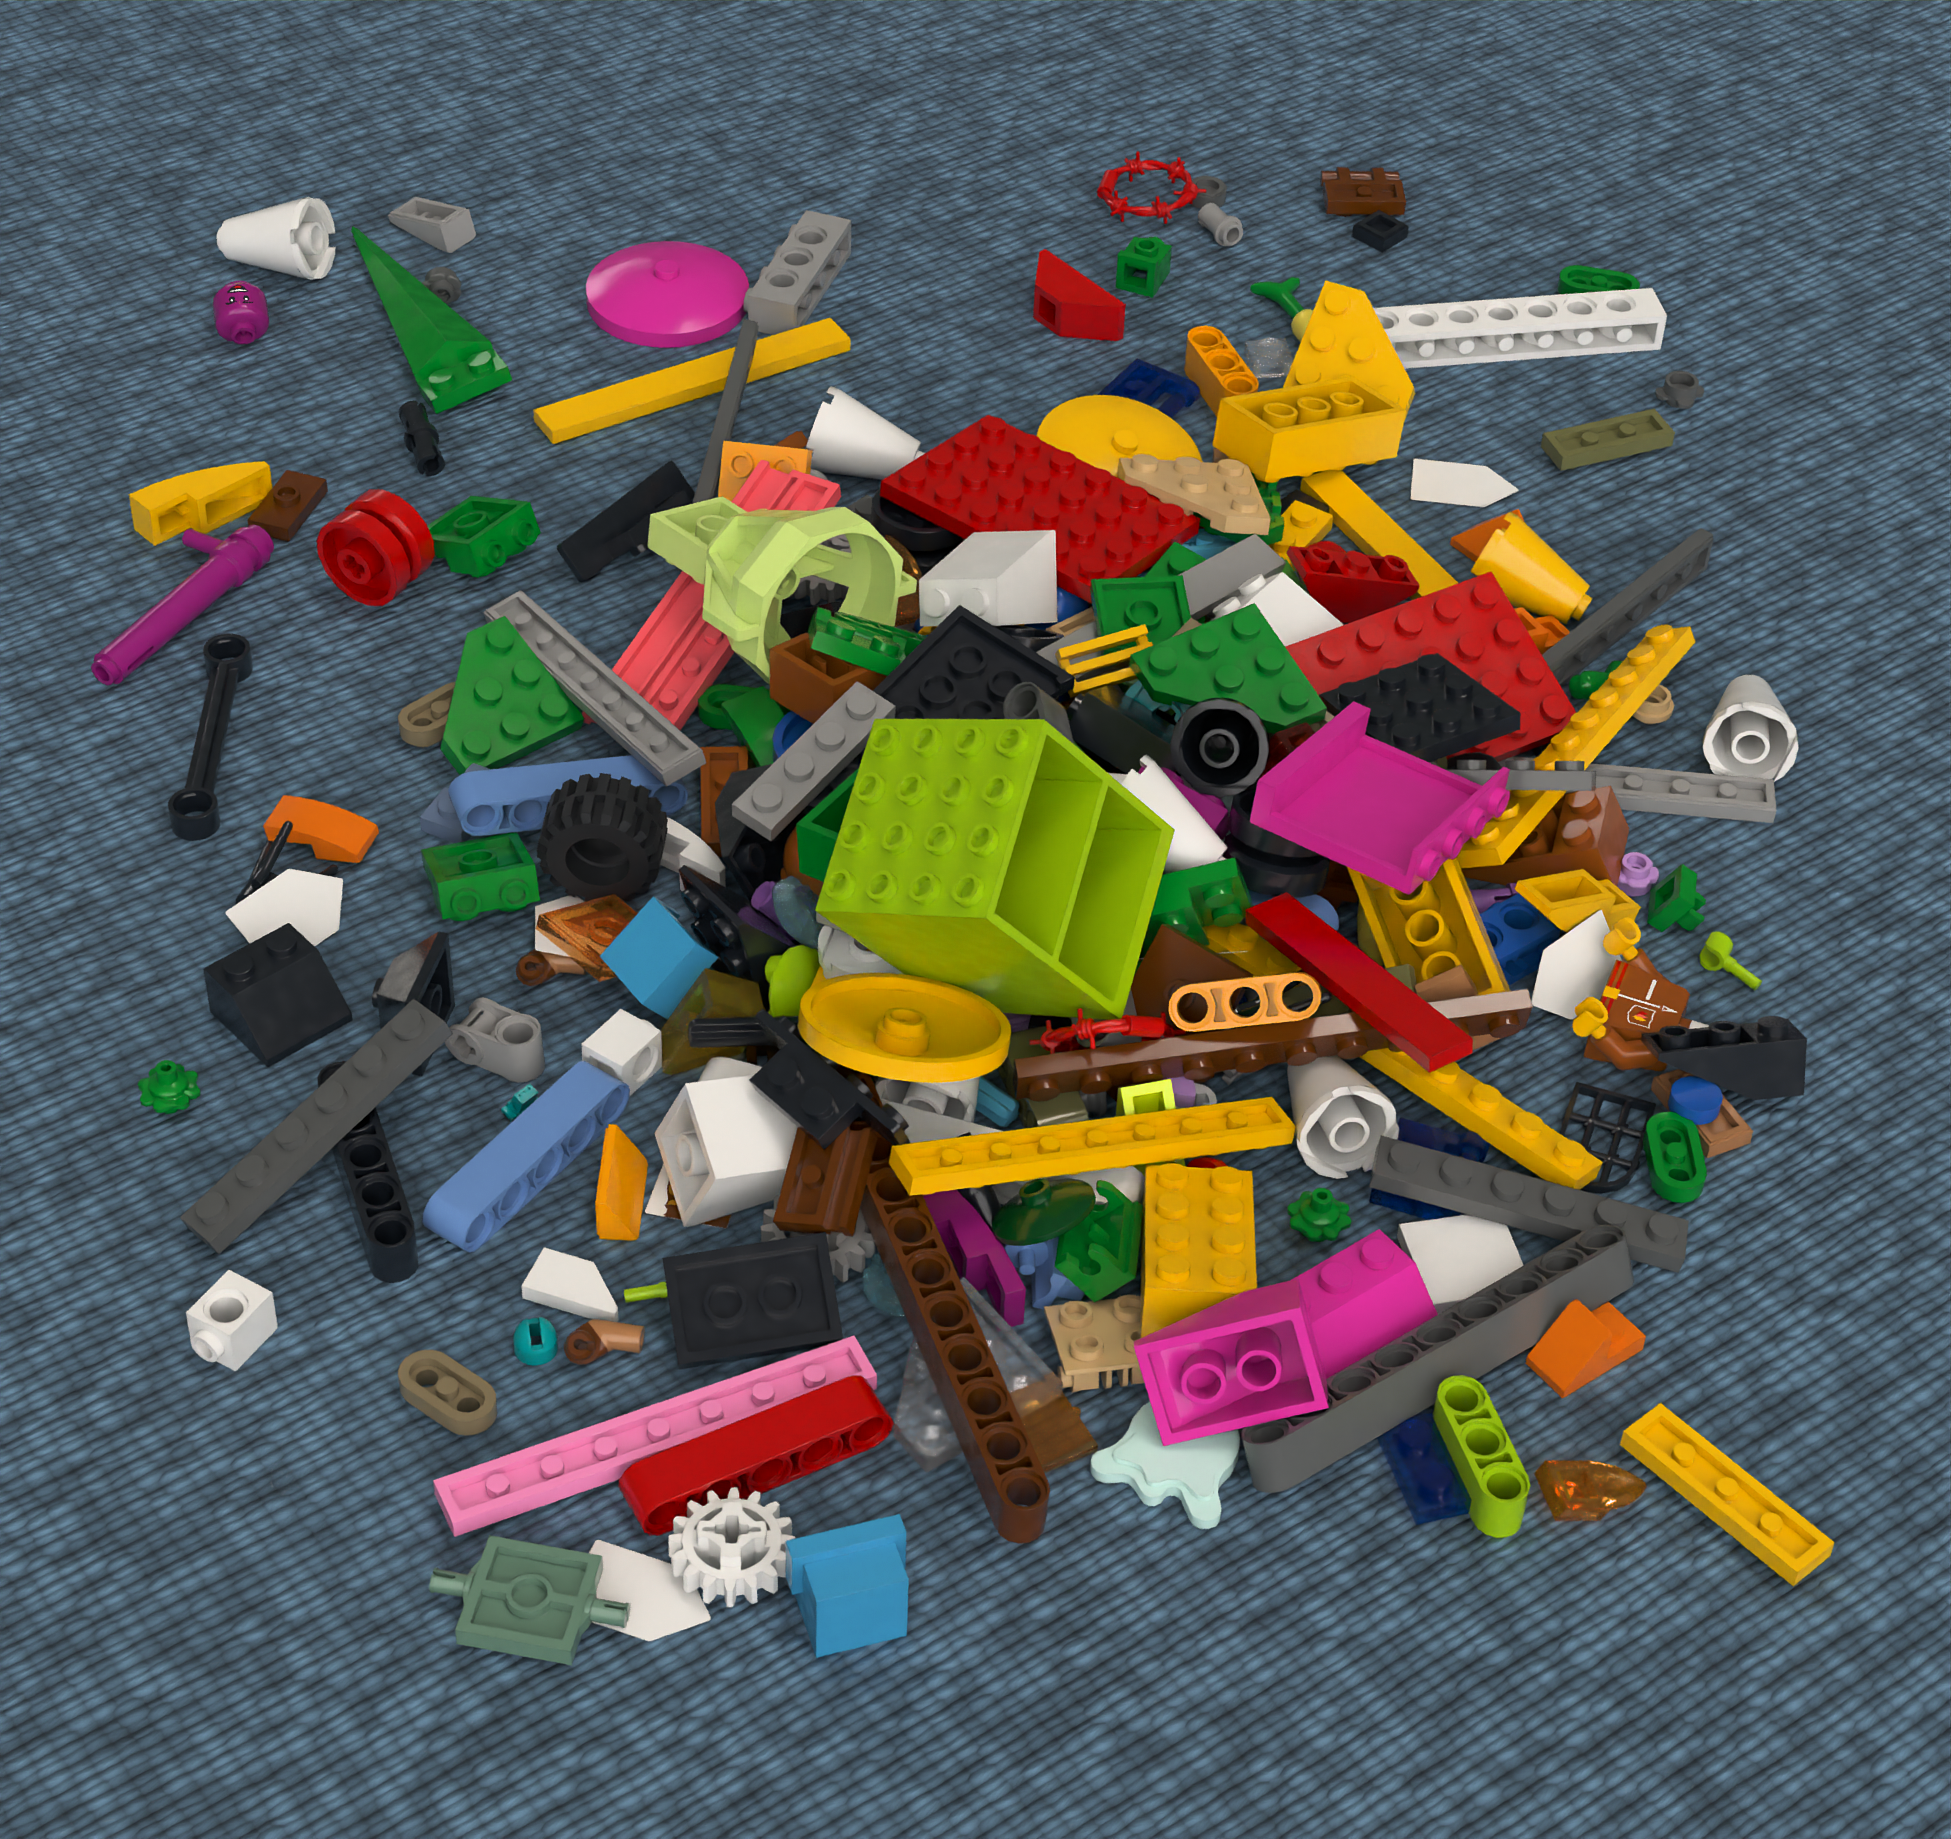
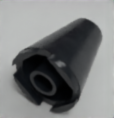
(1220, 747)

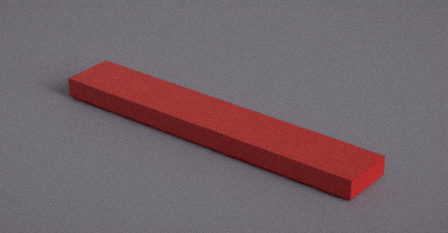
(1359, 982)

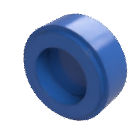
(1695, 1099)

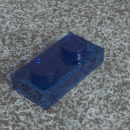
(1425, 1470)

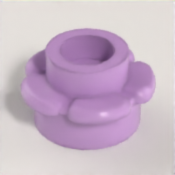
(1637, 874)

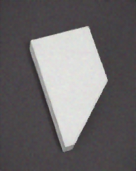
(569, 1286)

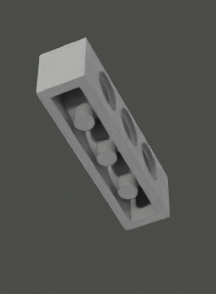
(799, 273)

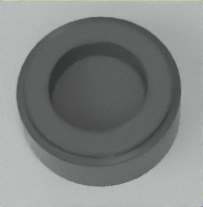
(1215, 191)

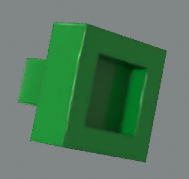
(1676, 901)

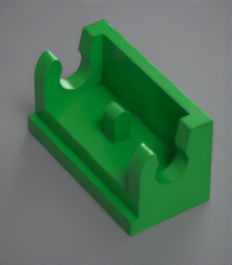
(1104, 1247)

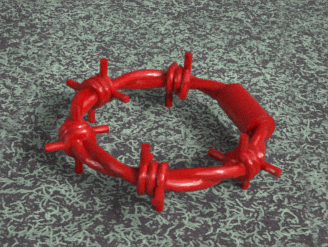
(1160, 209)
(1129, 1025)

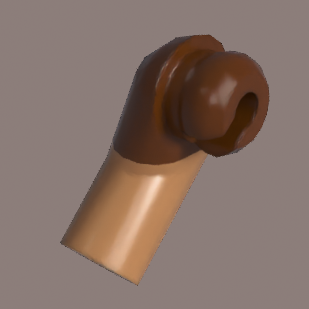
(541, 966)
(600, 1337)

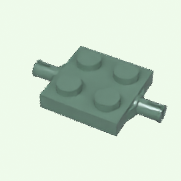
(529, 1599)

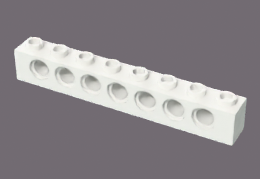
(1524, 327)

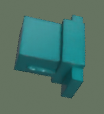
(520, 1102)

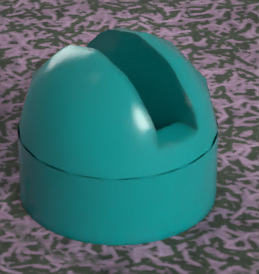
(539, 1353)

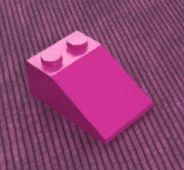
(1234, 1365)

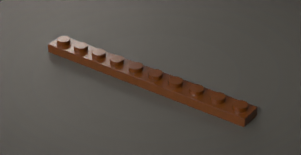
(1248, 1048)

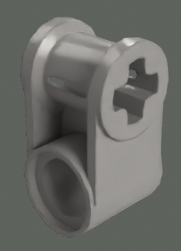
(500, 1041)

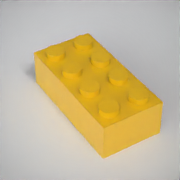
(1308, 428)
(1431, 927)
(1194, 1241)

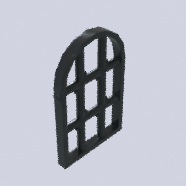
(1617, 1131)

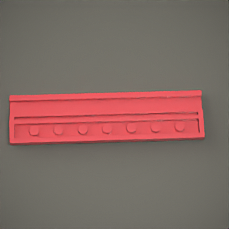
(676, 649)

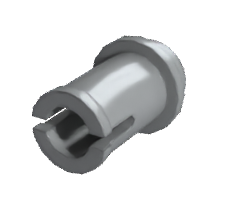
(1225, 229)

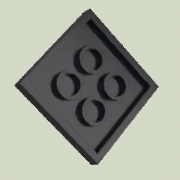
(1427, 708)

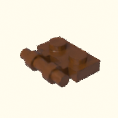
(1362, 192)

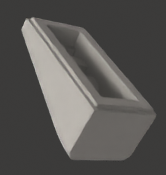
(435, 223)

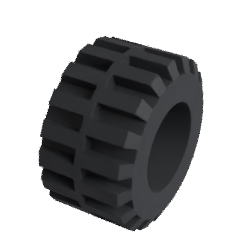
(602, 838)

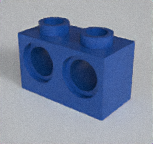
(1518, 936)

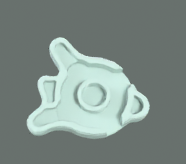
(1184, 1469)

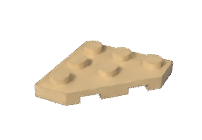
(1216, 491)

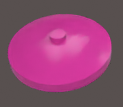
(667, 294)

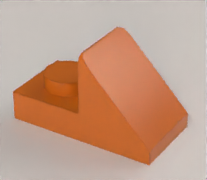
(1583, 1346)

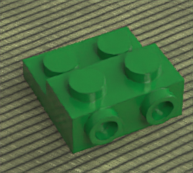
(483, 533)
(481, 876)
(1200, 899)

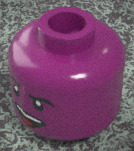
(242, 311)

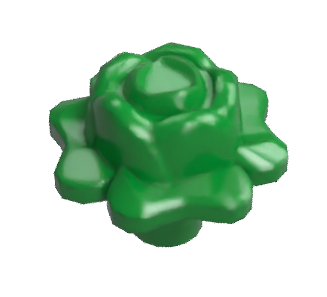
(169, 1088)
(1319, 1215)

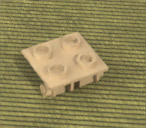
(1095, 1340)

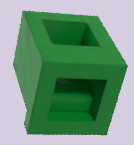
(1146, 255)

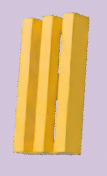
(1126, 636)

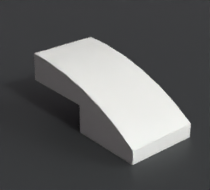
(687, 849)

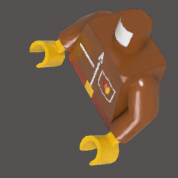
(1632, 1004)

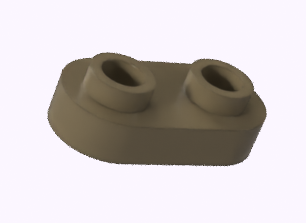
(425, 719)
(451, 1396)

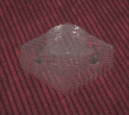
(1268, 357)

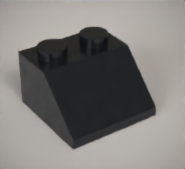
(276, 995)

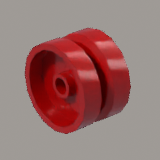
(375, 547)

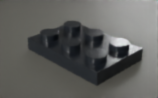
(752, 1300)

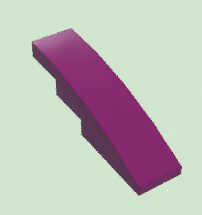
(978, 1253)

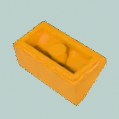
(620, 1187)

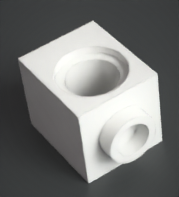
(625, 1049)
(231, 1320)

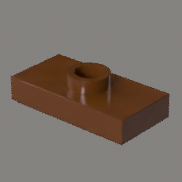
(289, 504)

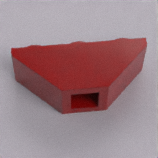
(1074, 304)
(1351, 582)

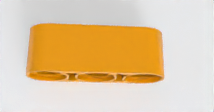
(1216, 366)
(1220, 1011)

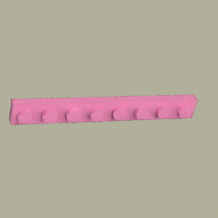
(607, 1449)

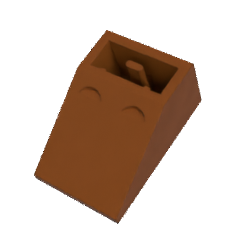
(812, 680)
(1576, 834)

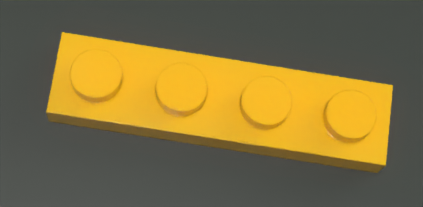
(1727, 1494)

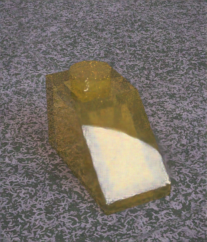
(709, 997)

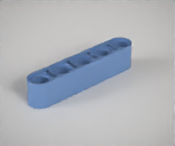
(518, 796)
(525, 1156)

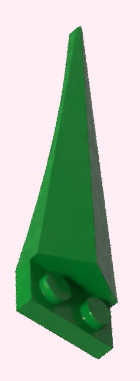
(442, 349)

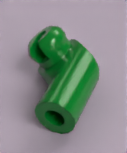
(1590, 681)

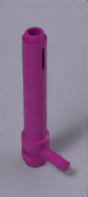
(227, 566)

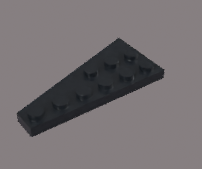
(960, 674)

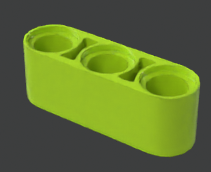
(1482, 1455)

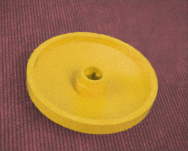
(1114, 427)
(904, 1027)

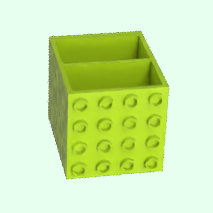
(997, 864)

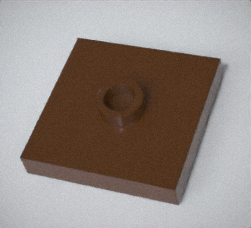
(1176, 962)

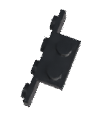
(625, 522)
(814, 1093)

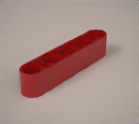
(757, 1452)

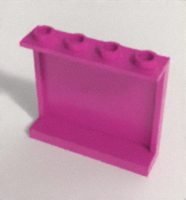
(1374, 803)

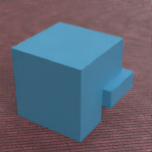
(657, 958)
(851, 1584)

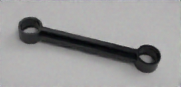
(210, 738)

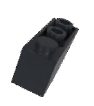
(1748, 1058)

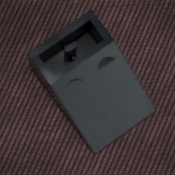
(745, 851)
(732, 930)

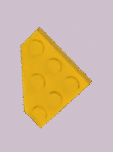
(1349, 341)

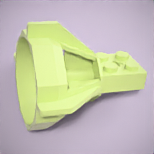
(758, 561)

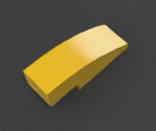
(199, 500)
(1574, 897)

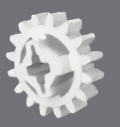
(730, 1546)

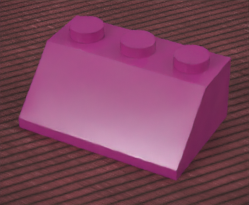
(1363, 1300)

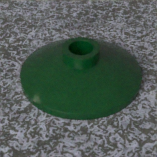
(1043, 1211)

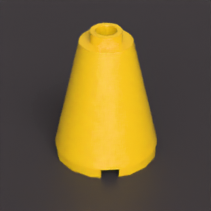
(1533, 573)

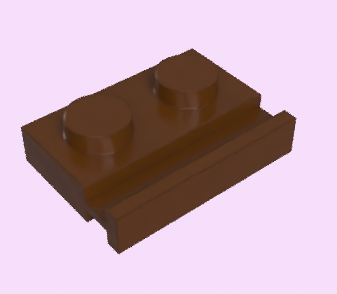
(825, 1186)

